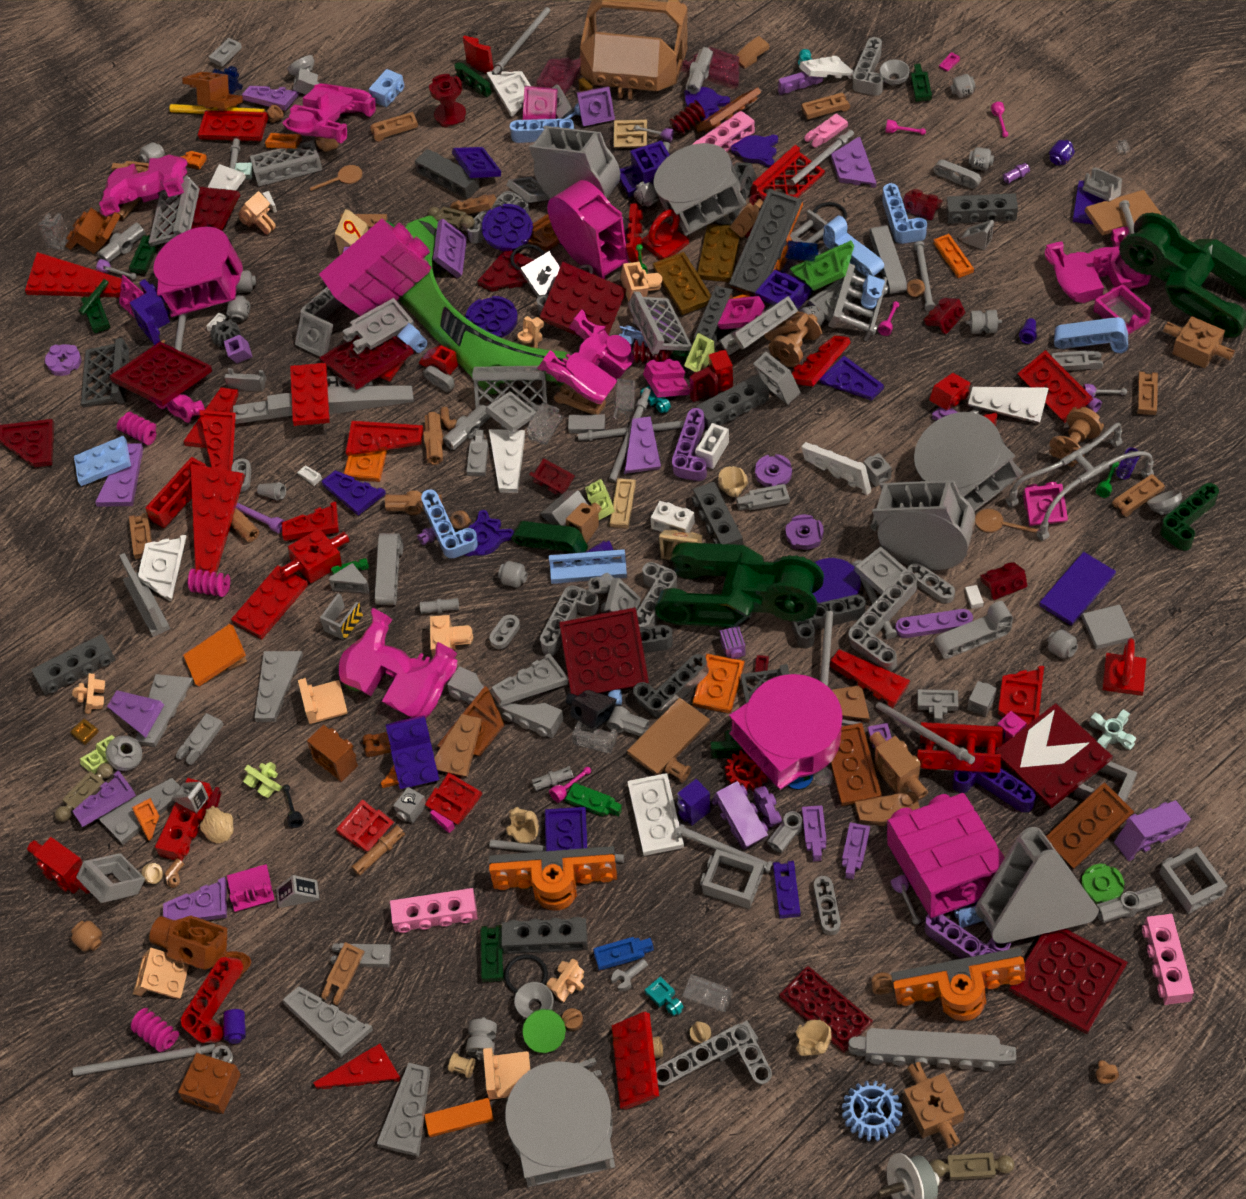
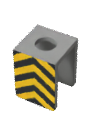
(348, 623)

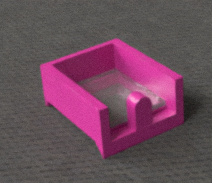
(1123, 304)

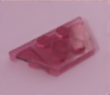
(722, 66)
(559, 72)

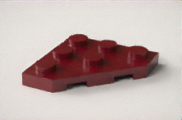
(503, 274)
(30, 441)

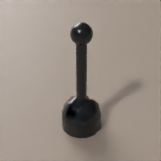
(294, 818)

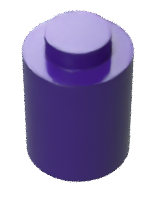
(234, 1025)

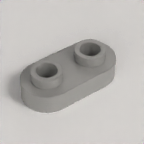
(438, 378)
(238, 466)
(502, 632)

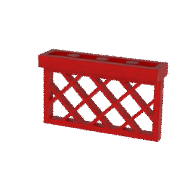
(779, 167)

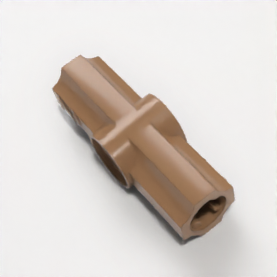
(433, 438)
(410, 503)

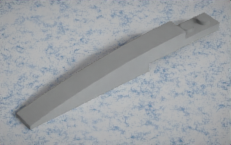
(340, 401)

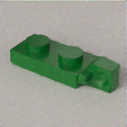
(593, 801)

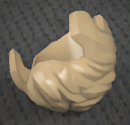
(732, 481)
(217, 825)
(523, 825)
(813, 1038)

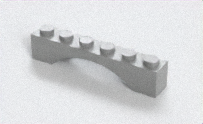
(539, 717)

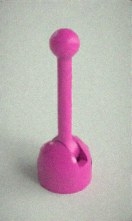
(997, 110)
(892, 126)
(886, 323)
(558, 792)

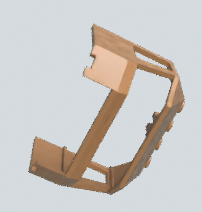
(632, 59)

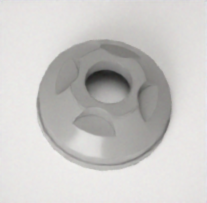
(304, 63)
(894, 68)
(1165, 502)
(118, 759)
(533, 992)

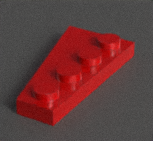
(820, 362)

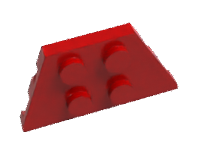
(1022, 694)

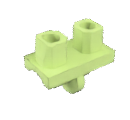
(268, 785)

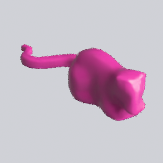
(183, 407)

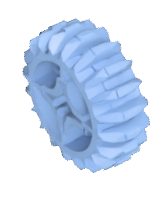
(883, 1124)

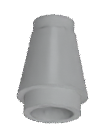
(272, 490)

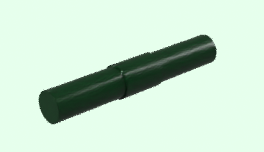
(93, 297)

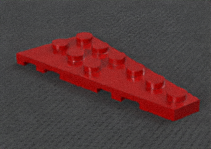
(214, 504)

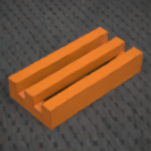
(281, 140)

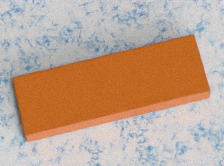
(953, 256)
(459, 1117)

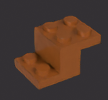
(212, 90)
(91, 230)

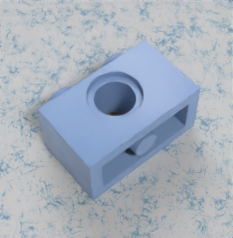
(387, 87)

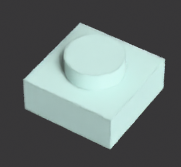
(246, 168)

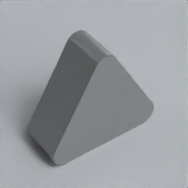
(1033, 892)

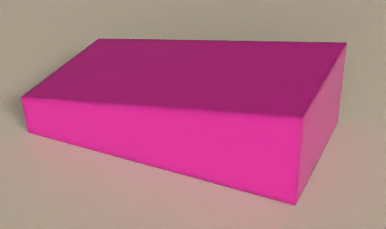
(951, 60)
(445, 823)

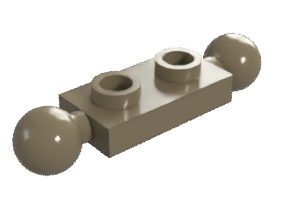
(453, 217)
(87, 786)
(972, 1166)

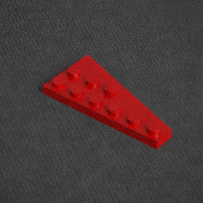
(64, 278)

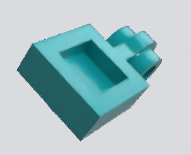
(662, 404)
(660, 993)

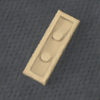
(623, 503)

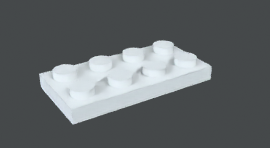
(655, 814)

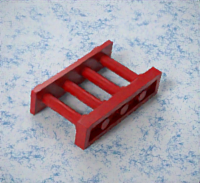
(962, 735)

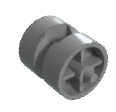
(983, 321)
(482, 1034)

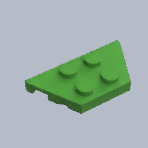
(826, 267)

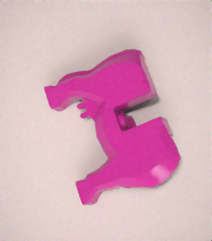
(323, 107)
(127, 184)
(1080, 272)
(597, 353)
(416, 681)

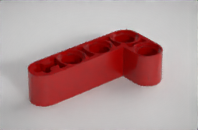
(226, 972)

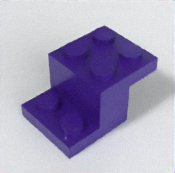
(643, 166)
(781, 285)
(150, 311)
(412, 752)

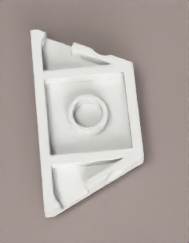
(510, 89)
(161, 565)

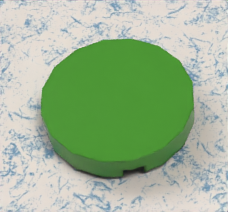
(1102, 883)
(544, 1030)

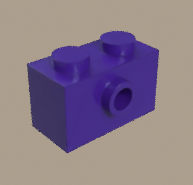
(693, 802)

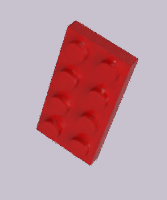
(232, 125)
(1063, 389)
(309, 394)
(269, 603)
(635, 1060)

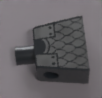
(591, 707)

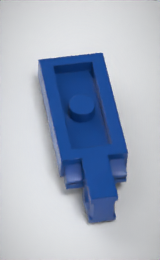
(622, 952)

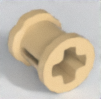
(461, 1065)

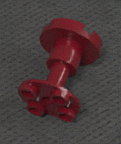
(446, 90)

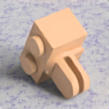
(255, 212)
(637, 280)
(443, 632)

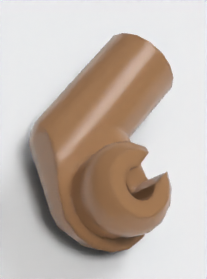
(444, 414)
(172, 875)

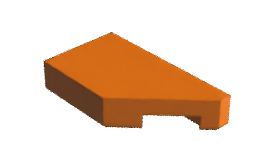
(147, 817)

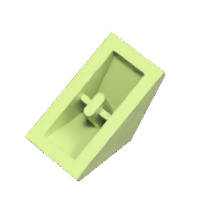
(698, 355)

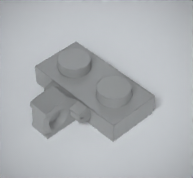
(937, 702)

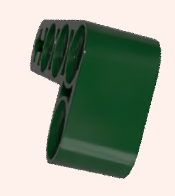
(1177, 523)
(550, 537)

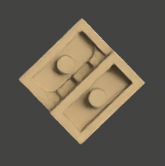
(626, 136)

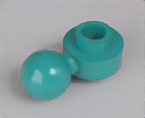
(804, 55)

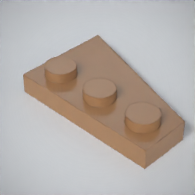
(852, 703)
(458, 748)
(880, 809)

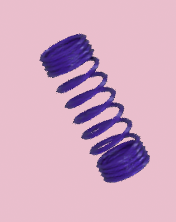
(1128, 460)

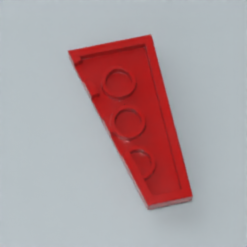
(635, 230)
(222, 401)
(378, 436)
(219, 437)
(877, 679)

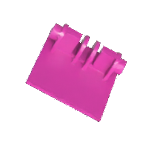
(128, 293)
(250, 888)

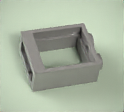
(777, 377)
(1114, 770)
(93, 877)
(723, 893)
(1201, 898)

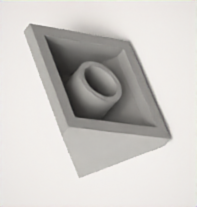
(563, 507)

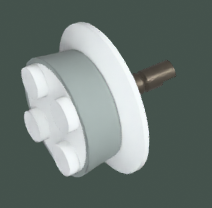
(910, 1178)

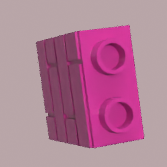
(377, 267)
(944, 852)

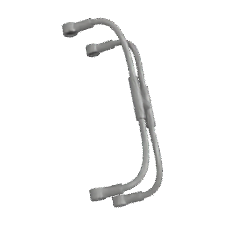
(1115, 441)

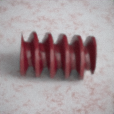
(687, 117)
(643, 353)

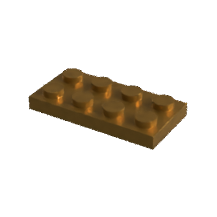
(718, 253)
(682, 283)

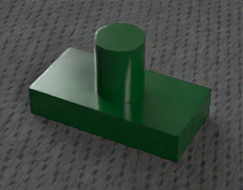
(725, 748)

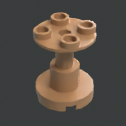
(788, 347)
(1083, 424)

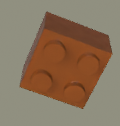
(332, 752)
(209, 1083)

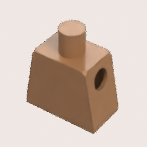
(585, 519)

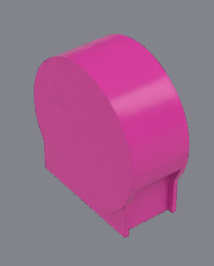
(589, 227)
(197, 270)
(789, 727)

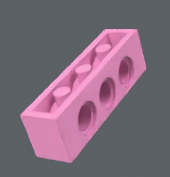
(730, 131)
(423, 905)
(1164, 927)

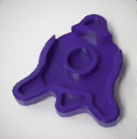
(708, 99)
(756, 149)
(488, 534)

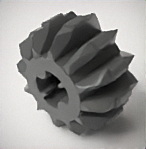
(223, 331)

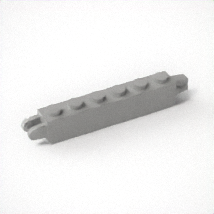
(932, 1049)

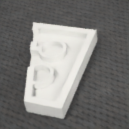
(826, 66)

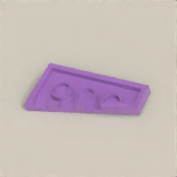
(121, 486)

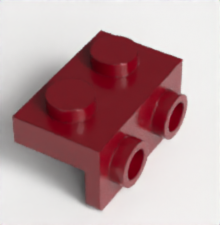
(921, 204)
(945, 314)
(703, 384)
(552, 476)
(1004, 580)

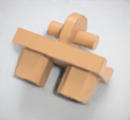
(530, 334)
(92, 701)
(568, 981)

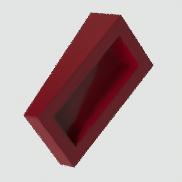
(762, 663)
(215, 798)

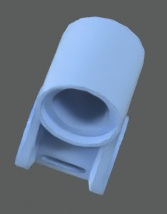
(871, 291)
(413, 338)

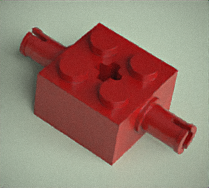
(314, 555)
(58, 864)

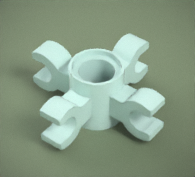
(1117, 724)

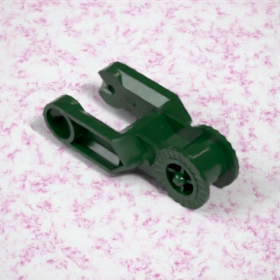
(1184, 265)
(749, 586)

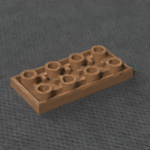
(1109, 216)
(668, 736)

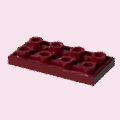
(818, 1000)

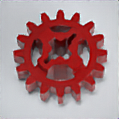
(744, 772)

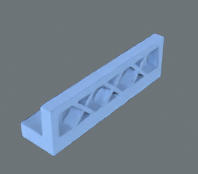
(588, 568)

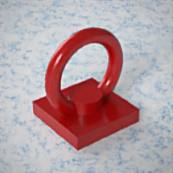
(665, 239)
(1124, 672)

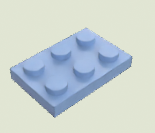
(102, 460)

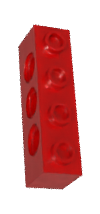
(172, 496)
(167, 844)

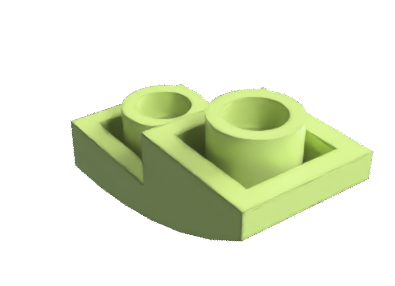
(598, 494)
(95, 758)

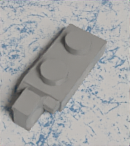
(478, 455)
(764, 498)

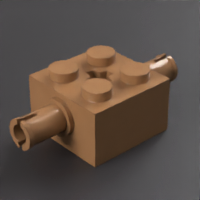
(1198, 342)
(897, 765)
(928, 1117)

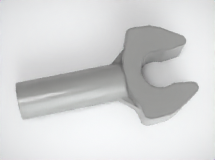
(626, 976)

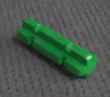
(362, 564)

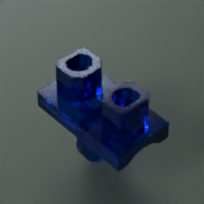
(232, 78)
(802, 251)

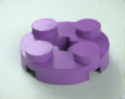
(59, 352)
(767, 463)
(804, 541)
(765, 804)

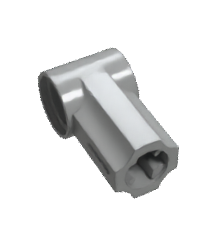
(601, 584)
(624, 721)
(785, 833)

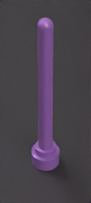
(274, 524)

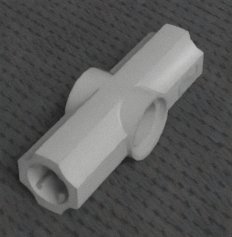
(699, 70)
(121, 242)
(466, 427)
(1141, 901)

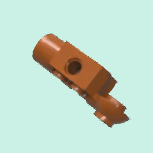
(194, 941)

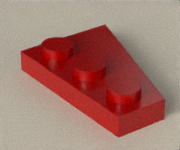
(302, 525)

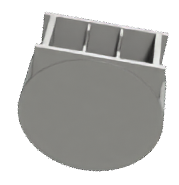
(573, 155)
(698, 185)
(969, 452)
(924, 523)
(560, 1123)

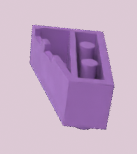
(740, 815)
(1150, 827)

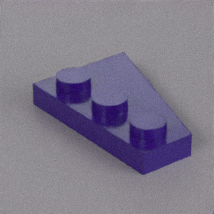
(852, 379)
(352, 493)

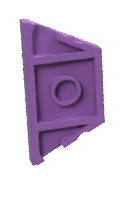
(852, 164)

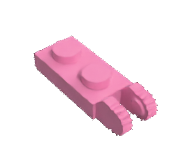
(826, 130)

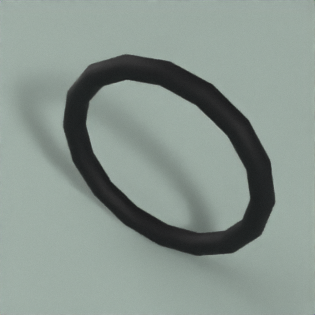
(832, 204)
(522, 247)
(524, 956)

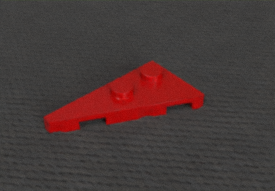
(366, 1068)

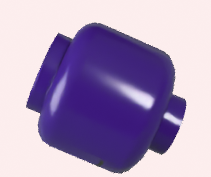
(1061, 152)

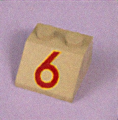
(349, 230)
(671, 538)

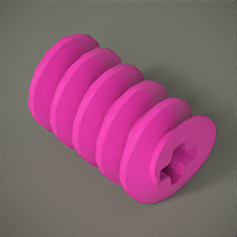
(137, 428)
(208, 584)
(153, 1030)

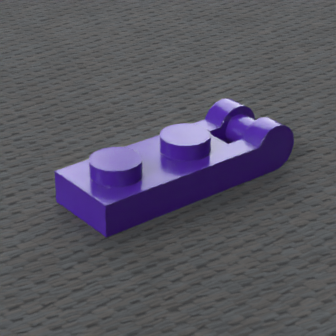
(786, 890)

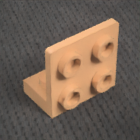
(322, 701)
(160, 975)
(503, 1072)

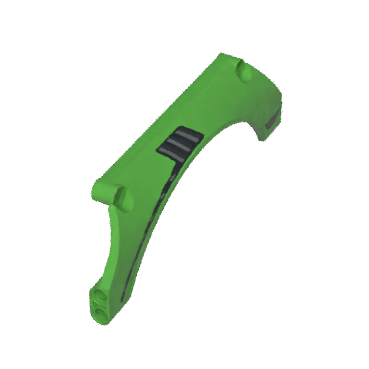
(452, 330)

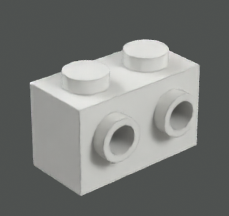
(713, 445)
(671, 517)

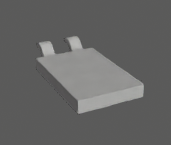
(377, 326)

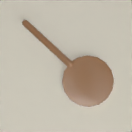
(348, 175)
(991, 521)

